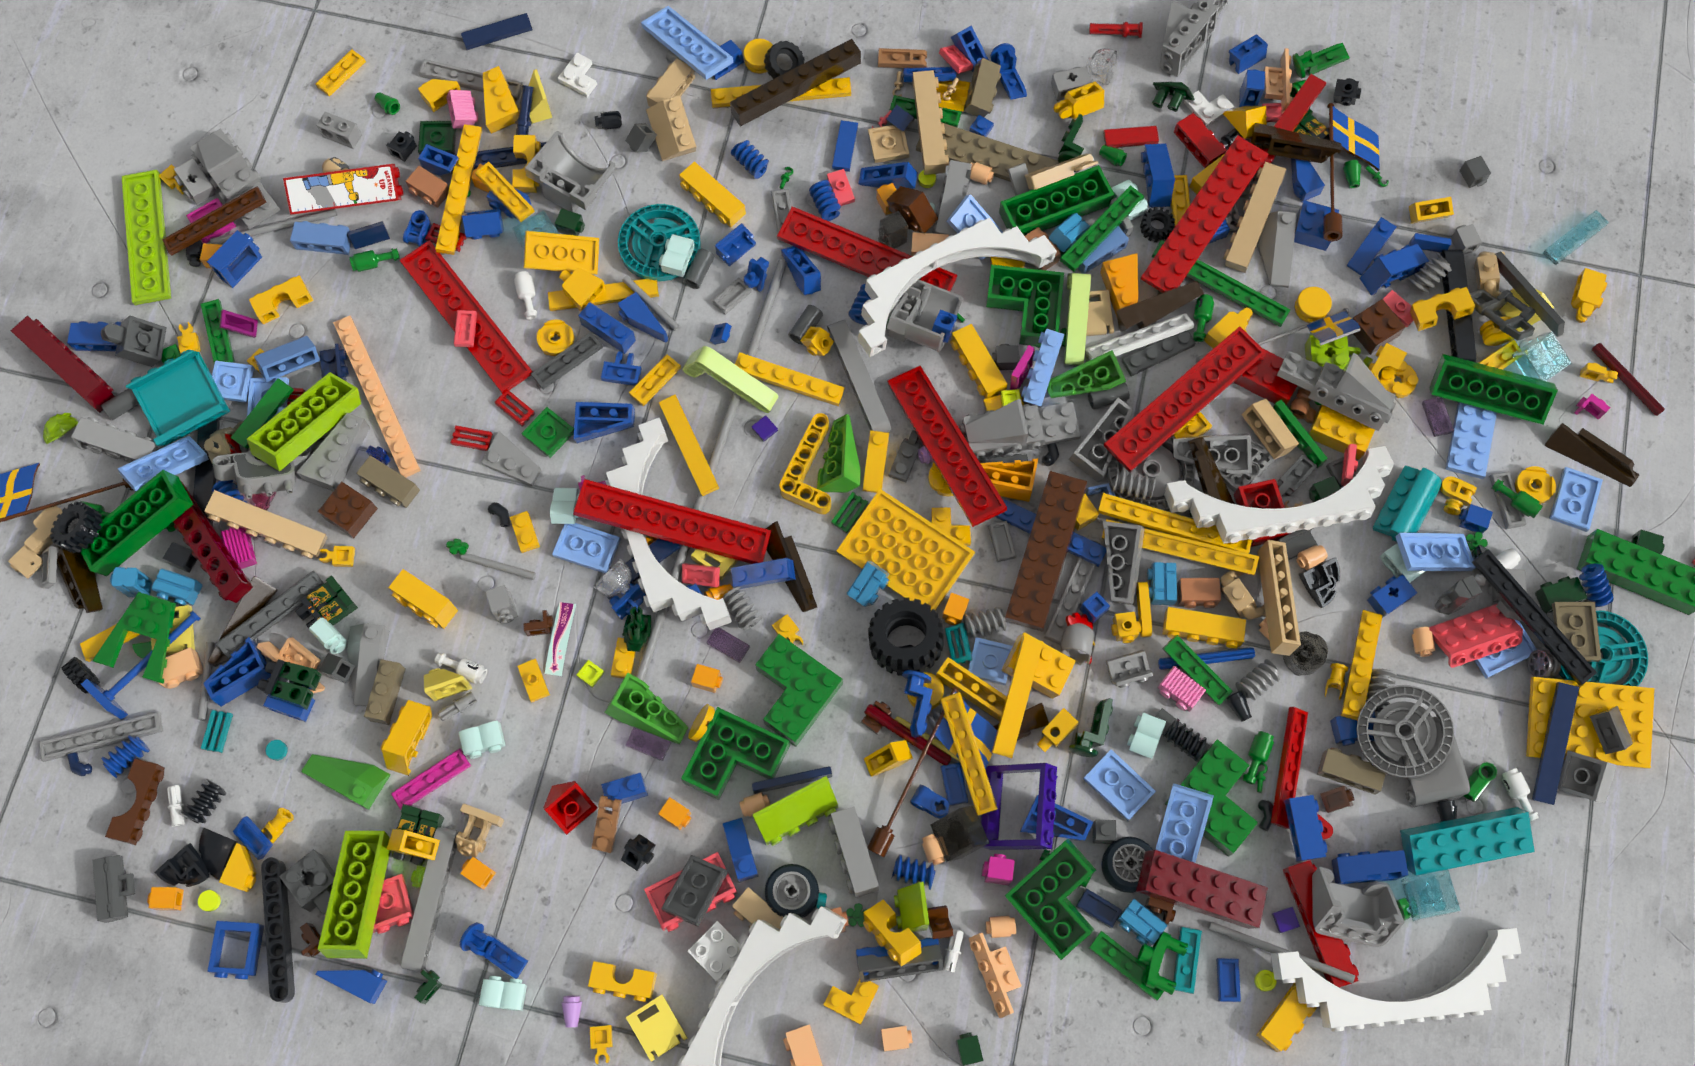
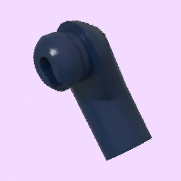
(77, 767)

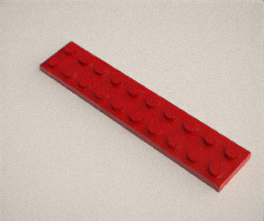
(1204, 215)
(849, 247)
(450, 294)
(1184, 399)
(947, 446)
(672, 522)

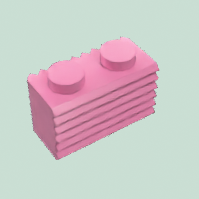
(461, 108)
(1181, 689)

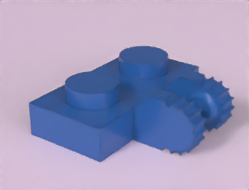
(621, 373)

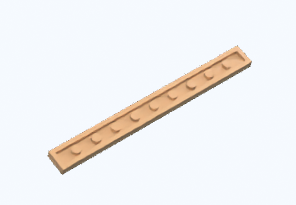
(377, 397)

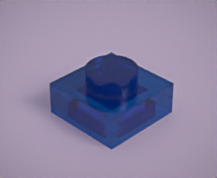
(378, 453)

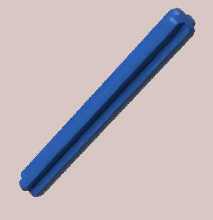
(1213, 657)

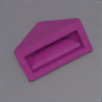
(238, 323)

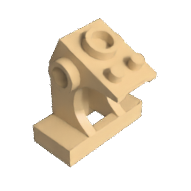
(481, 820)

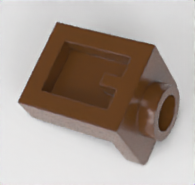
(539, 627)
(872, 724)
(1337, 799)
(1158, 906)
(939, 922)
(312, 937)

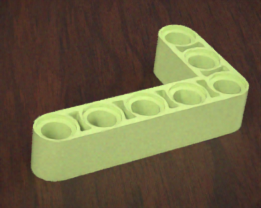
(1077, 317)
(724, 371)

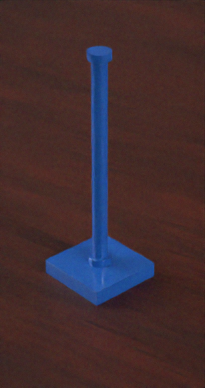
(106, 697)

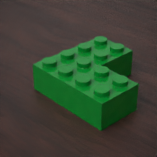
(1030, 291)
(806, 684)
(732, 743)
(1216, 775)
(1044, 903)

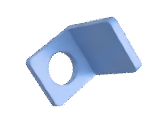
(1104, 488)

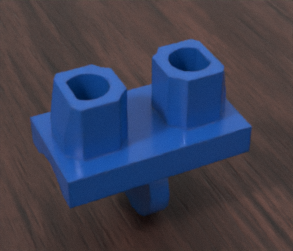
(756, 273)
(632, 598)

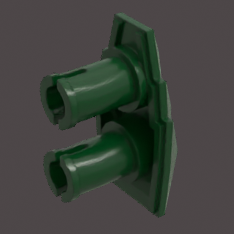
(1176, 89)
(636, 629)

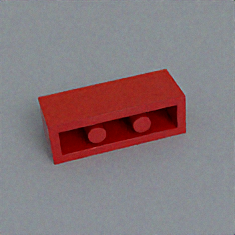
(1199, 140)

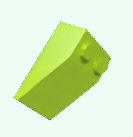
(912, 908)

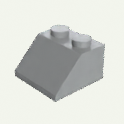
(1586, 777)

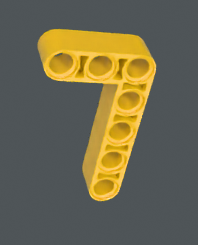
(804, 465)

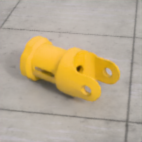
(1336, 678)
(277, 824)

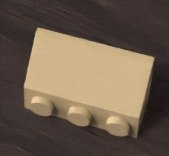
(672, 128)

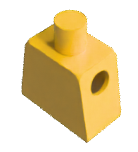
(581, 287)
(1064, 723)

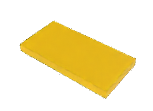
(560, 252)

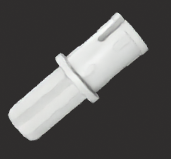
(175, 806)
(953, 951)

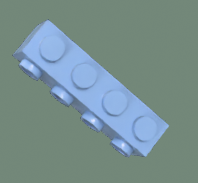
(1043, 368)

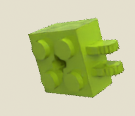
(1334, 352)

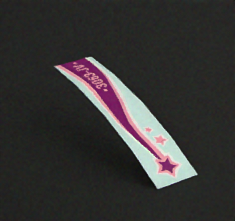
(559, 639)

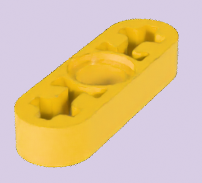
(1144, 610)

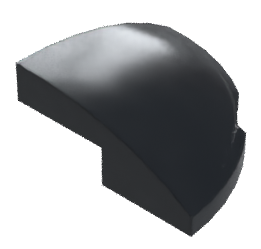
(1321, 581)
(215, 851)
(184, 868)

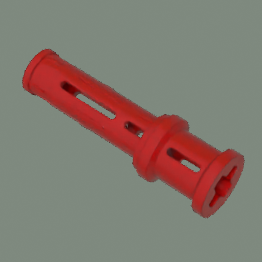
(1125, 29)

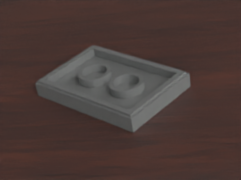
(694, 890)

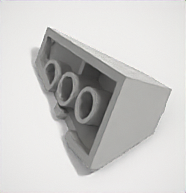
(1277, 247)
(1229, 451)
(365, 649)

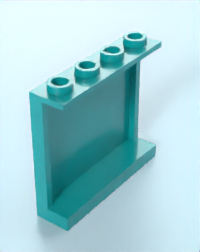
(178, 397)

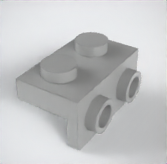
(1129, 669)

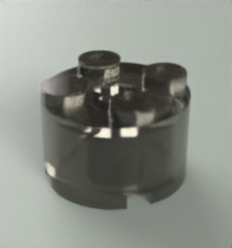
(1307, 664)

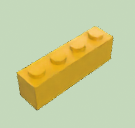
(712, 194)
(978, 362)
(1204, 627)
(972, 688)
(1285, 1021)

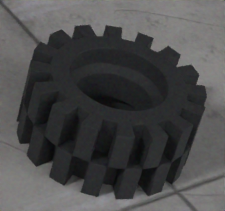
(1159, 215)
(78, 673)

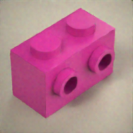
(998, 870)

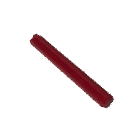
(1628, 379)
(905, 733)

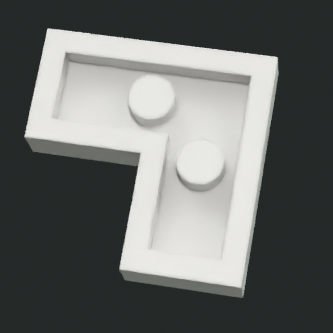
(574, 75)
(1208, 111)

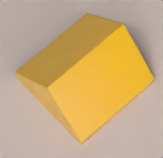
(1245, 118)

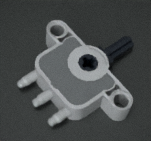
(256, 476)

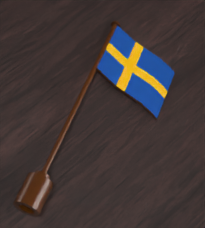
(1357, 141)
(17, 491)
(985, 737)

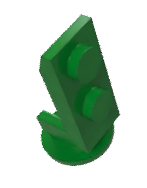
(1320, 60)

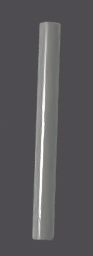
(654, 306)
(498, 566)
(206, 674)

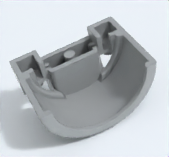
(566, 176)
(917, 325)

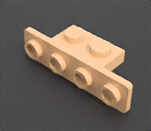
(1278, 81)
(291, 652)
(997, 973)

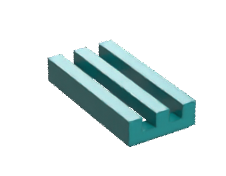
(962, 658)
(209, 730)

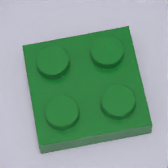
(548, 432)

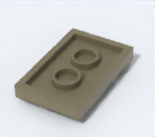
(1579, 626)

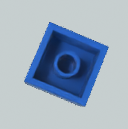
(1310, 225)

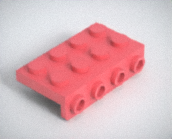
(1476, 635)
(659, 892)
(394, 905)

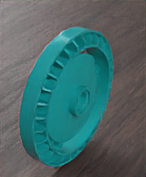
(649, 234)
(1617, 652)

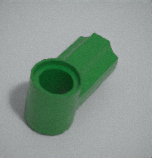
(1478, 781)

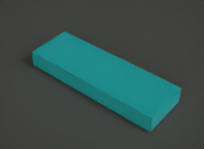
(1186, 965)

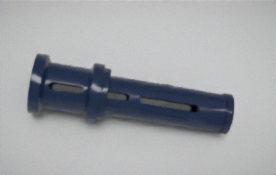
(524, 114)

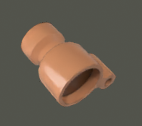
(1301, 408)

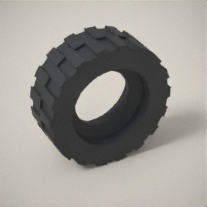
(782, 48)

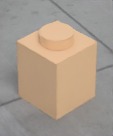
(896, 1038)

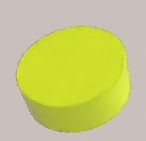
(926, 181)
(209, 900)
(1265, 980)

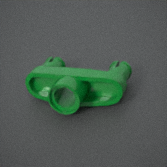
(1153, 957)

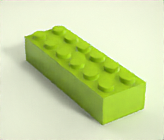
(304, 421)
(355, 895)

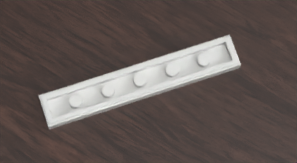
(1142, 337)

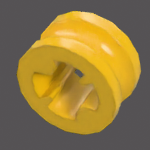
(1453, 506)

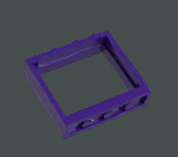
(1045, 812)

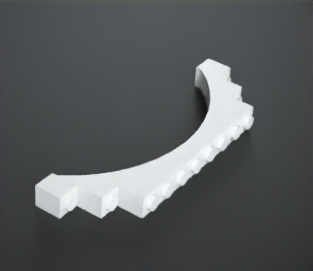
(977, 241)
(1244, 523)
(659, 585)
(761, 949)
(1461, 995)

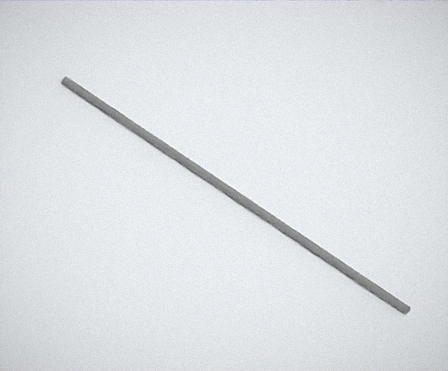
(713, 463)

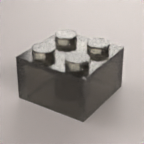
(959, 833)

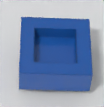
(981, 126)
(720, 333)

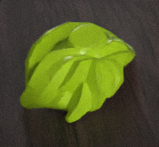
(58, 426)

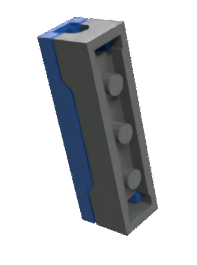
(877, 965)

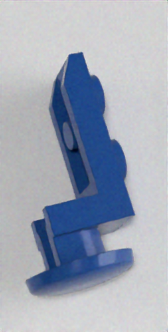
(1005, 56)
(923, 706)
(492, 949)

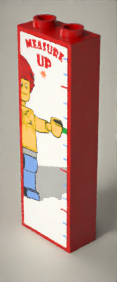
(343, 188)

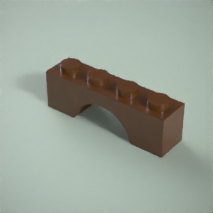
(129, 826)

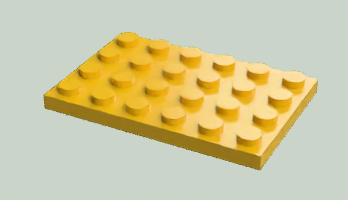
(915, 552)
(1633, 702)

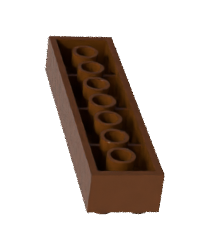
(1046, 551)

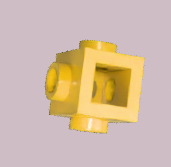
(817, 341)
(1125, 627)

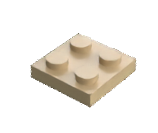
(888, 143)

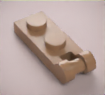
(902, 58)
(606, 824)

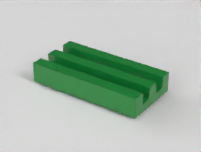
(858, 499)

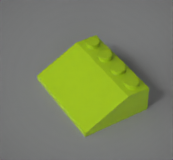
(796, 811)

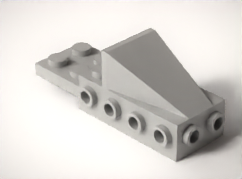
(1187, 32)
(231, 173)
(1353, 385)
(1019, 428)

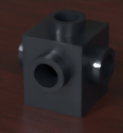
(1347, 91)
(638, 852)

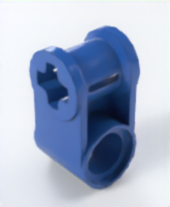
(416, 231)
(927, 800)

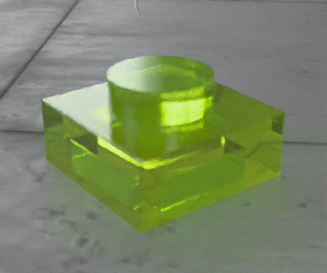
(417, 877)

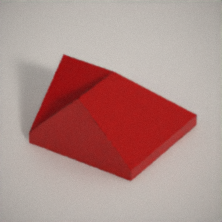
(568, 805)

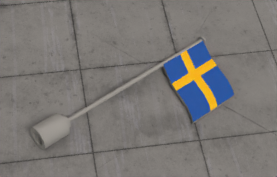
(1324, 329)

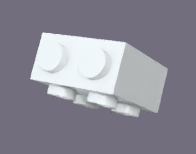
(716, 951)

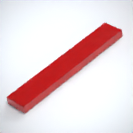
(1298, 107)
(1289, 764)

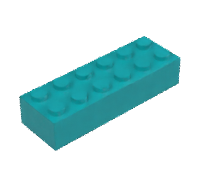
(1467, 841)

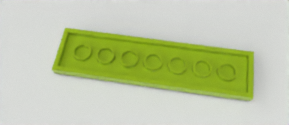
(144, 237)

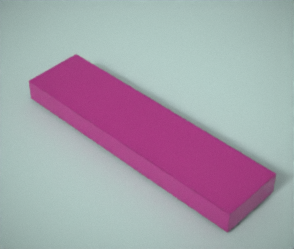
(431, 779)

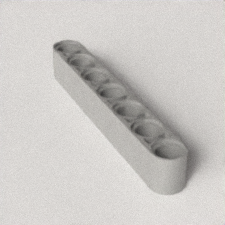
(858, 377)
(429, 902)

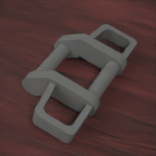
(1493, 304)

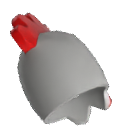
(1077, 637)

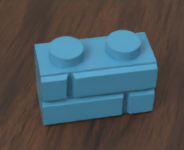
(1068, 232)
(130, 581)
(868, 583)
(1163, 583)
(177, 587)
(1141, 922)

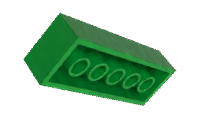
(1057, 201)
(1493, 389)
(136, 522)
(1641, 570)

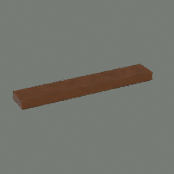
(214, 220)

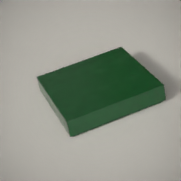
(437, 134)

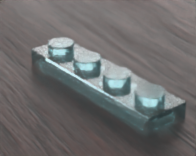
(1575, 237)

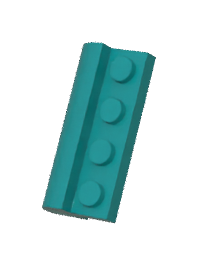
(1408, 502)

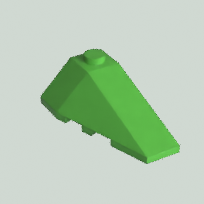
(1092, 376)
(841, 463)
(641, 709)
(351, 779)

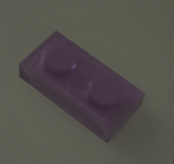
(1437, 416)
(648, 744)

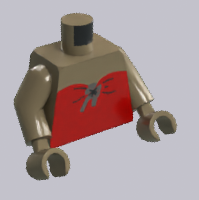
(221, 442)

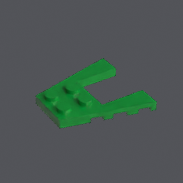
(147, 617)

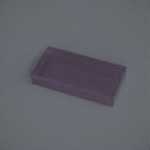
(728, 644)

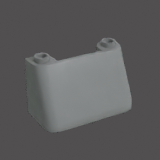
(1442, 784)
(1354, 914)

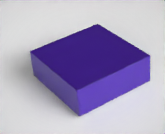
(764, 428)
(1286, 920)

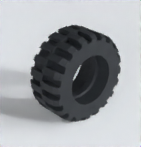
(902, 614)

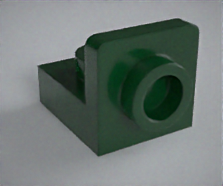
(428, 989)

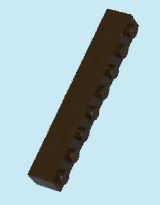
(795, 82)

